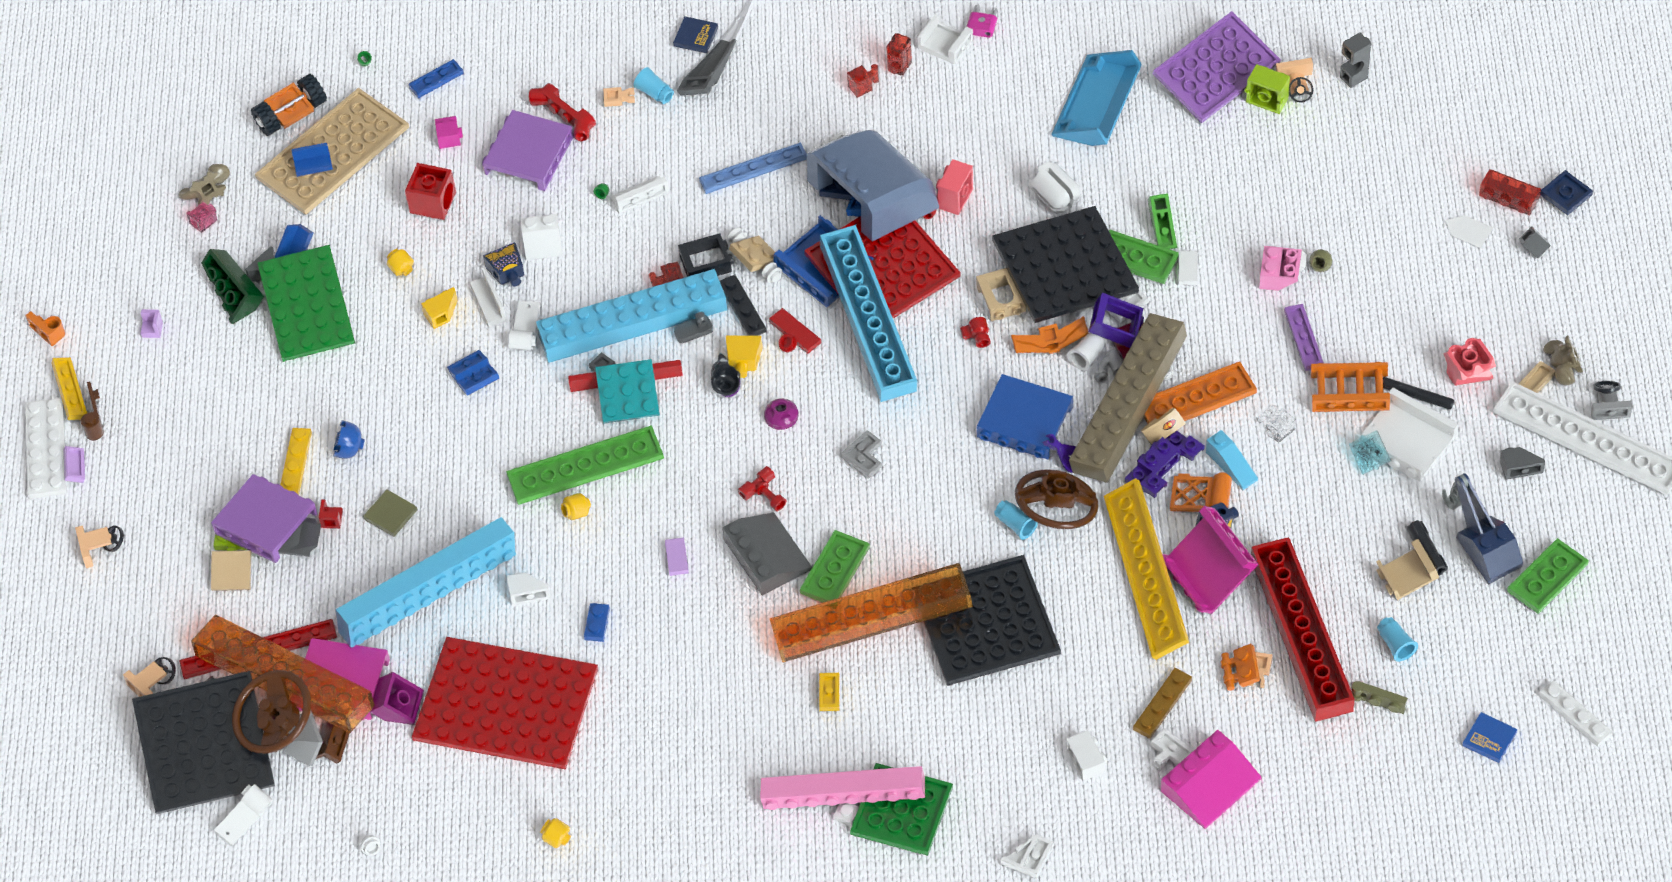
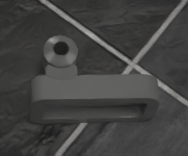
(693, 328)

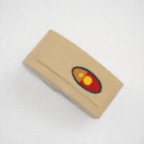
(1164, 426)

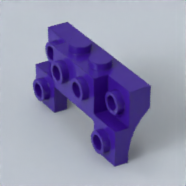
(1161, 459)

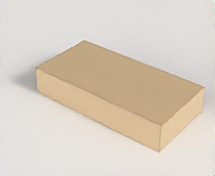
(1538, 377)

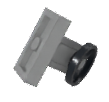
(1608, 404)

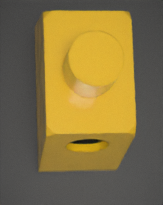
(744, 352)

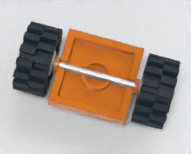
(289, 105)

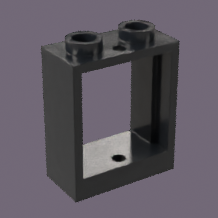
(704, 244)

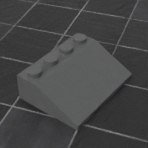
(765, 551)

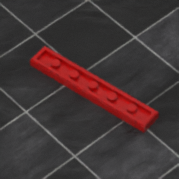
(589, 380)

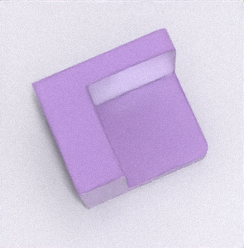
(152, 323)

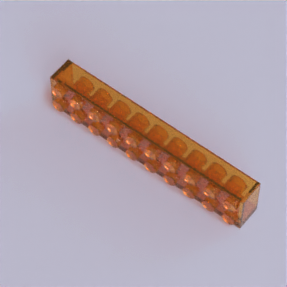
(871, 612)
(241, 650)

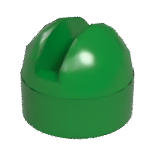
(367, 57)
(601, 190)

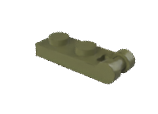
(1379, 697)

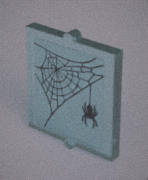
(1369, 452)

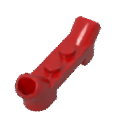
(549, 96)

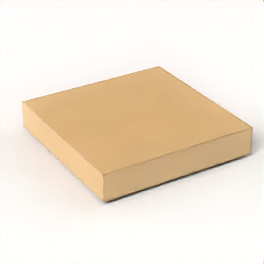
(230, 570)

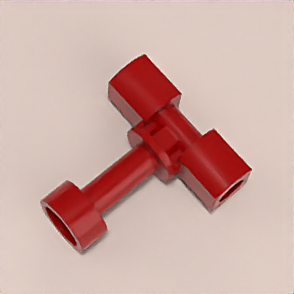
(760, 486)

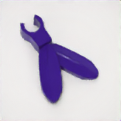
(1063, 451)

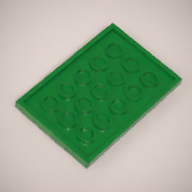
(306, 303)

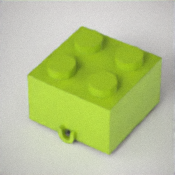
(1267, 89)

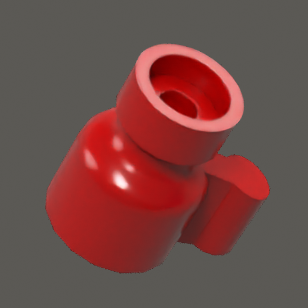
(977, 329)

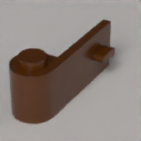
(92, 421)

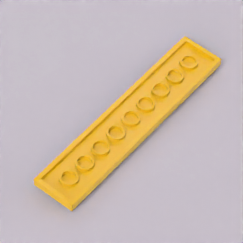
(1146, 569)

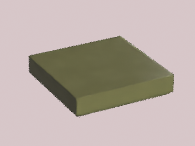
(390, 513)

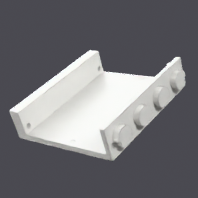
(1412, 434)

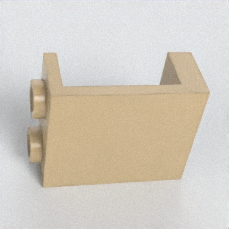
(1408, 572)

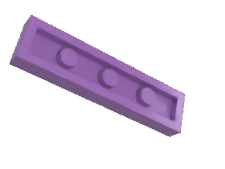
(1303, 335)

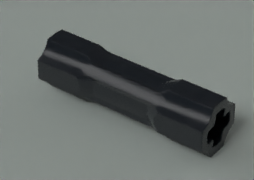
(1418, 531)

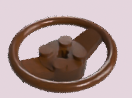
(1056, 490)
(276, 713)

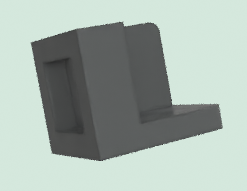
(1534, 242)

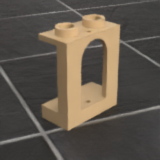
(997, 279)

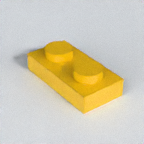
(829, 691)

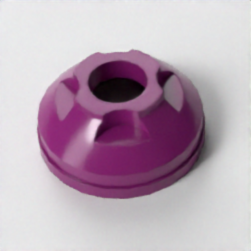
(784, 419)

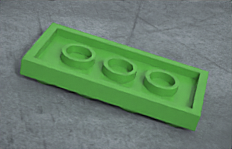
(1145, 258)
(834, 567)
(1547, 576)

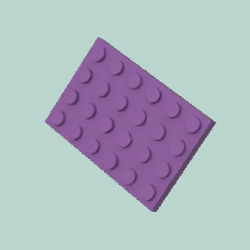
(1215, 66)

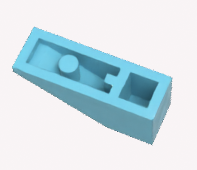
(1230, 459)

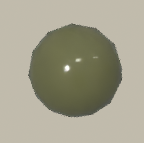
(1320, 260)

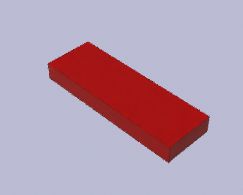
(790, 325)

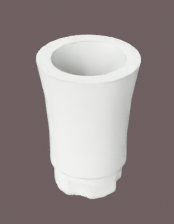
(1085, 352)

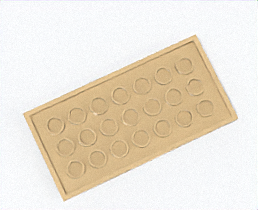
(354, 134)

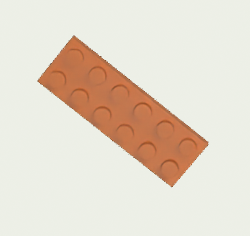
(1203, 393)

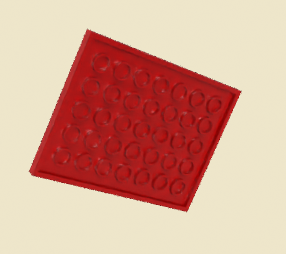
(505, 702)

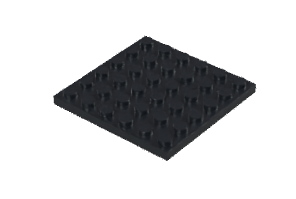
(1064, 263)
(1001, 628)
(193, 746)

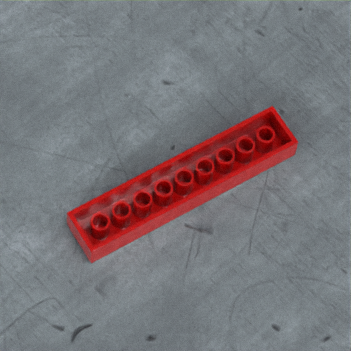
(1302, 630)

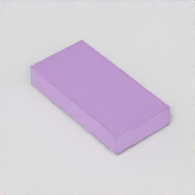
(74, 464)
(676, 556)

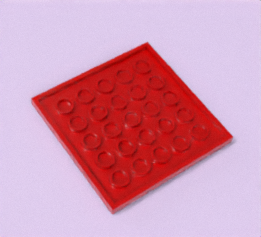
(904, 263)

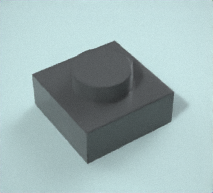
(600, 360)

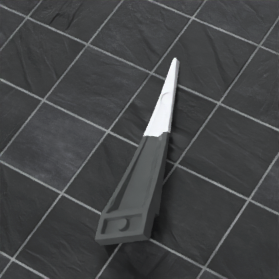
(711, 67)

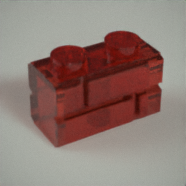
(899, 54)

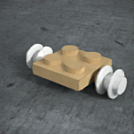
(754, 254)

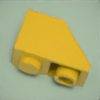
(440, 308)

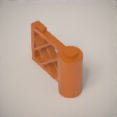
(1217, 491)

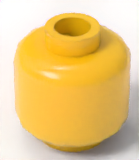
(400, 262)
(575, 506)
(555, 833)

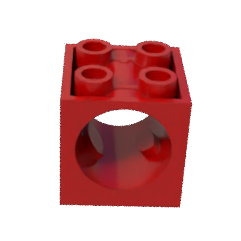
(430, 191)

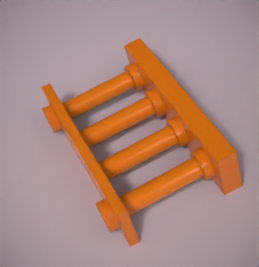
(1350, 402)

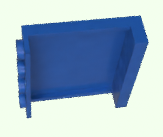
(801, 270)
(1023, 415)

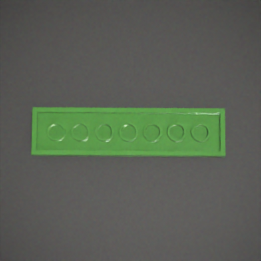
(585, 465)

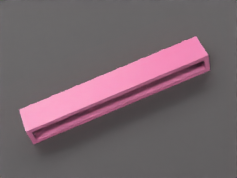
(842, 787)

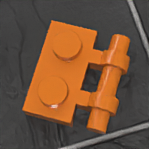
(1245, 664)

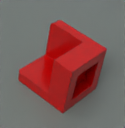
(330, 516)

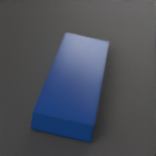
(436, 78)

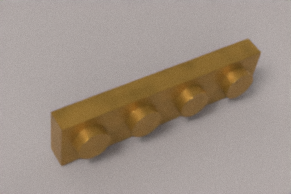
(1162, 703)

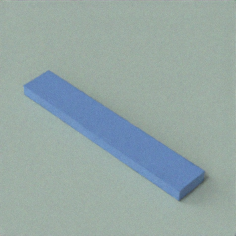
(753, 168)

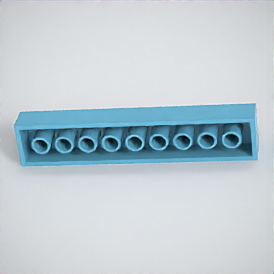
(868, 313)
(631, 315)
(425, 582)

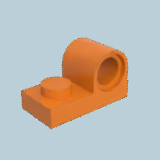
(49, 329)

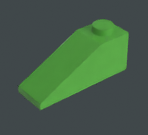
(1162, 221)

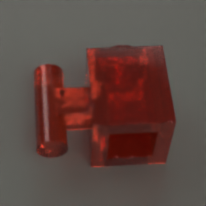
(861, 80)
(669, 273)

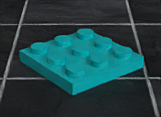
(627, 391)

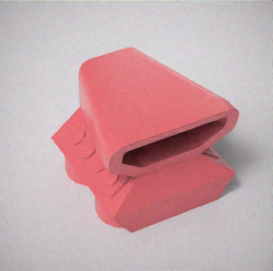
(1469, 362)

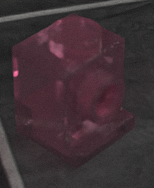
(202, 216)

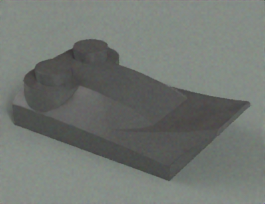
(303, 539)

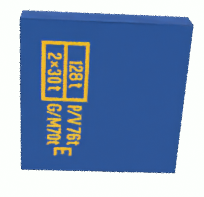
(1490, 737)

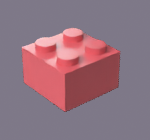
(955, 186)

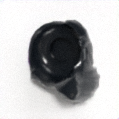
(724, 377)

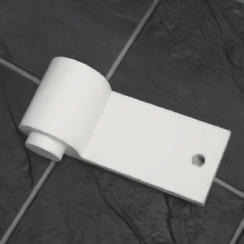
(524, 331)
(244, 814)

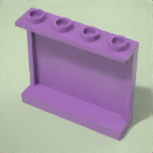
(529, 148)
(262, 517)

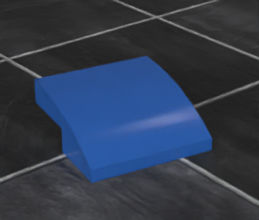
(473, 372)

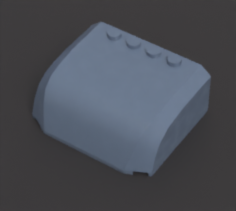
(877, 176)

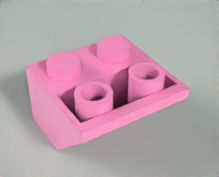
(1279, 267)

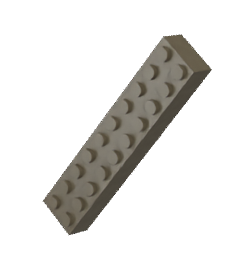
(1128, 398)

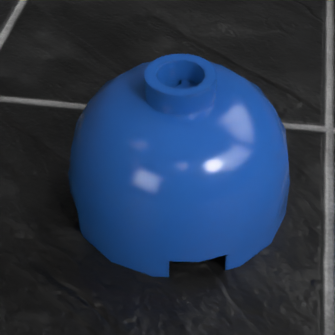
(348, 440)

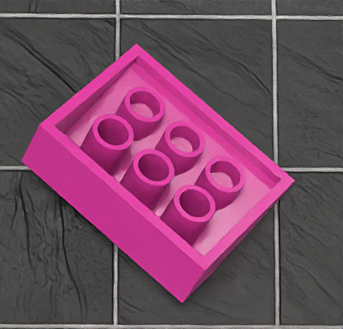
(1210, 779)

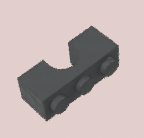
(1357, 52)

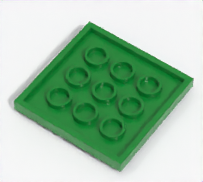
(904, 822)

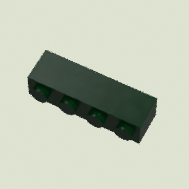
(231, 283)

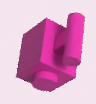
(448, 132)

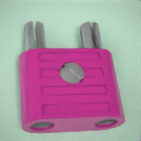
(982, 23)

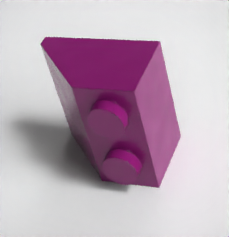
(396, 699)

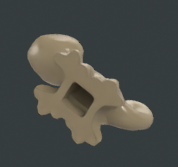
(205, 187)
(1564, 358)

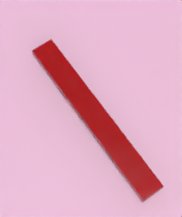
(289, 640)

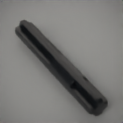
(1419, 393)

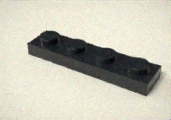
(742, 306)

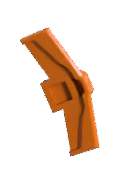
(1050, 338)

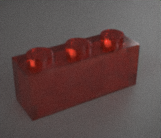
(1509, 192)

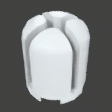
(1055, 187)

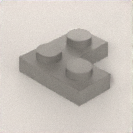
(860, 452)

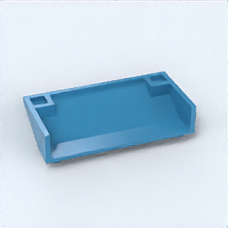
(1097, 97)

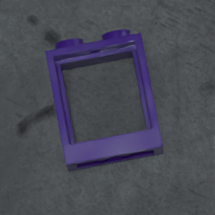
(1121, 308)

